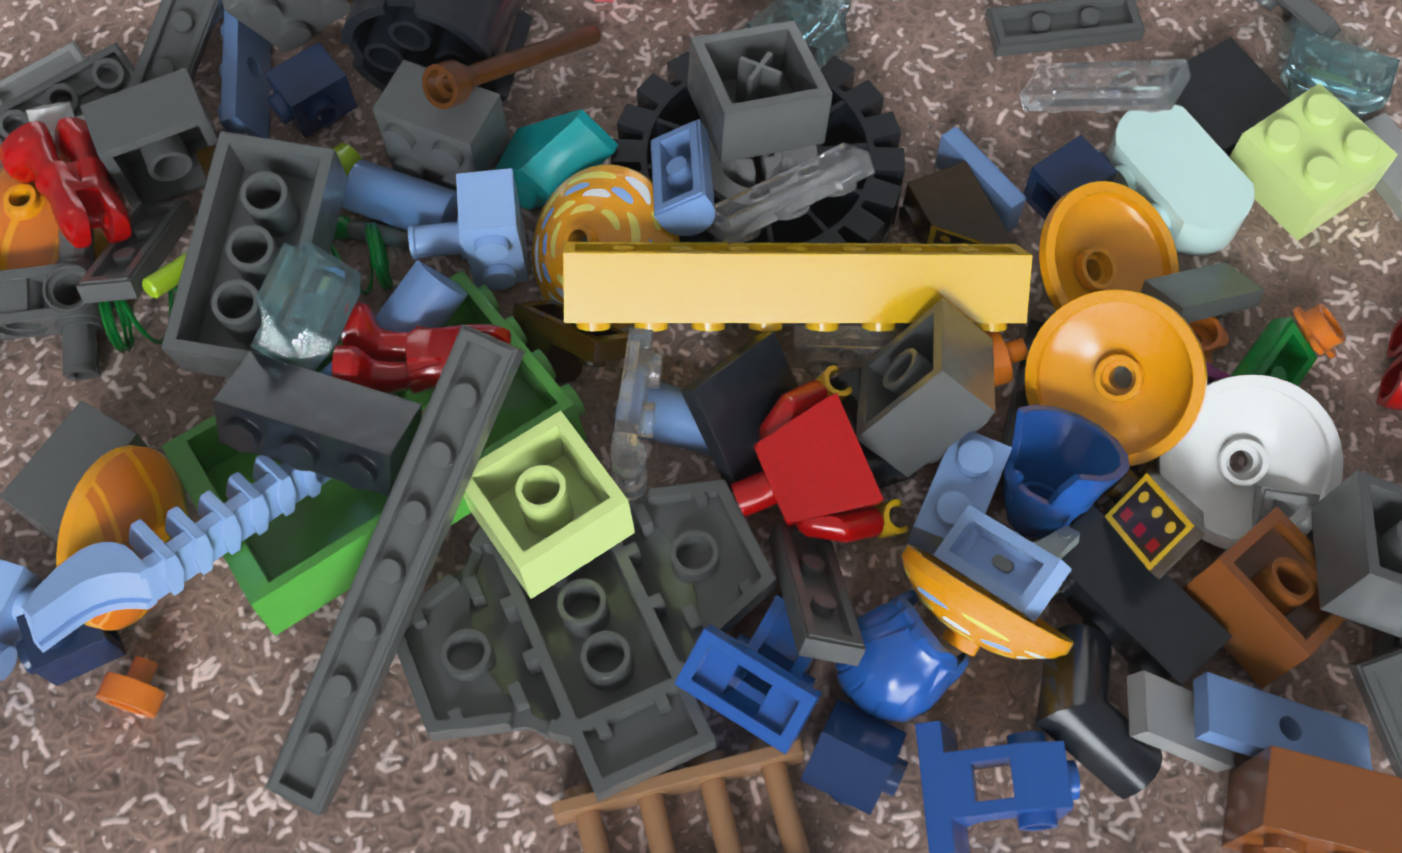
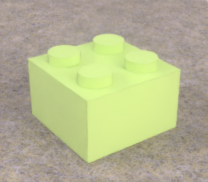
(1311, 160)
(547, 504)

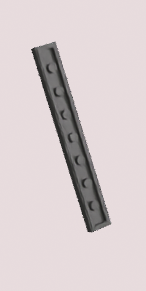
(394, 569)

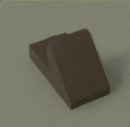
(564, 343)

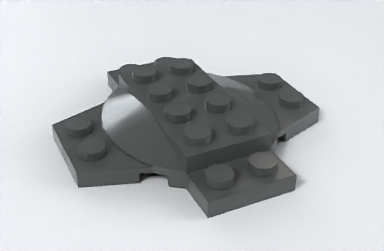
(598, 648)

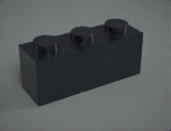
(316, 422)
(1142, 616)

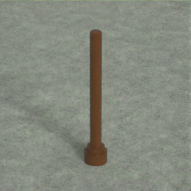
(452, 82)

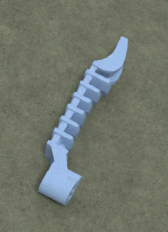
(115, 578)

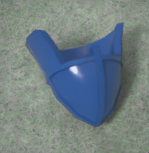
(1057, 469)

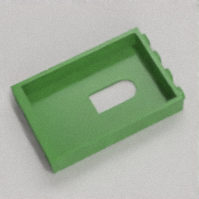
(320, 545)

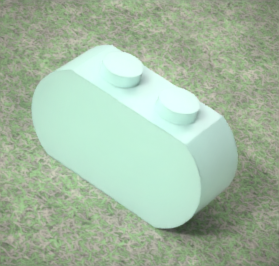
(1182, 177)

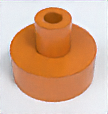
(1005, 355)
(134, 690)

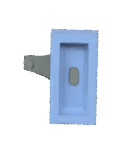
(1006, 563)

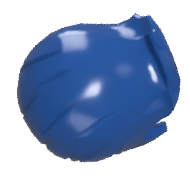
(902, 665)

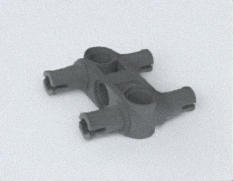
(39, 304)

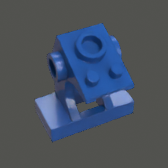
(754, 679)
(1041, 779)

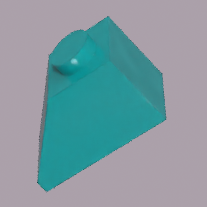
(552, 152)

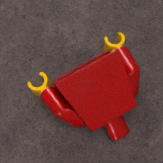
(816, 469)

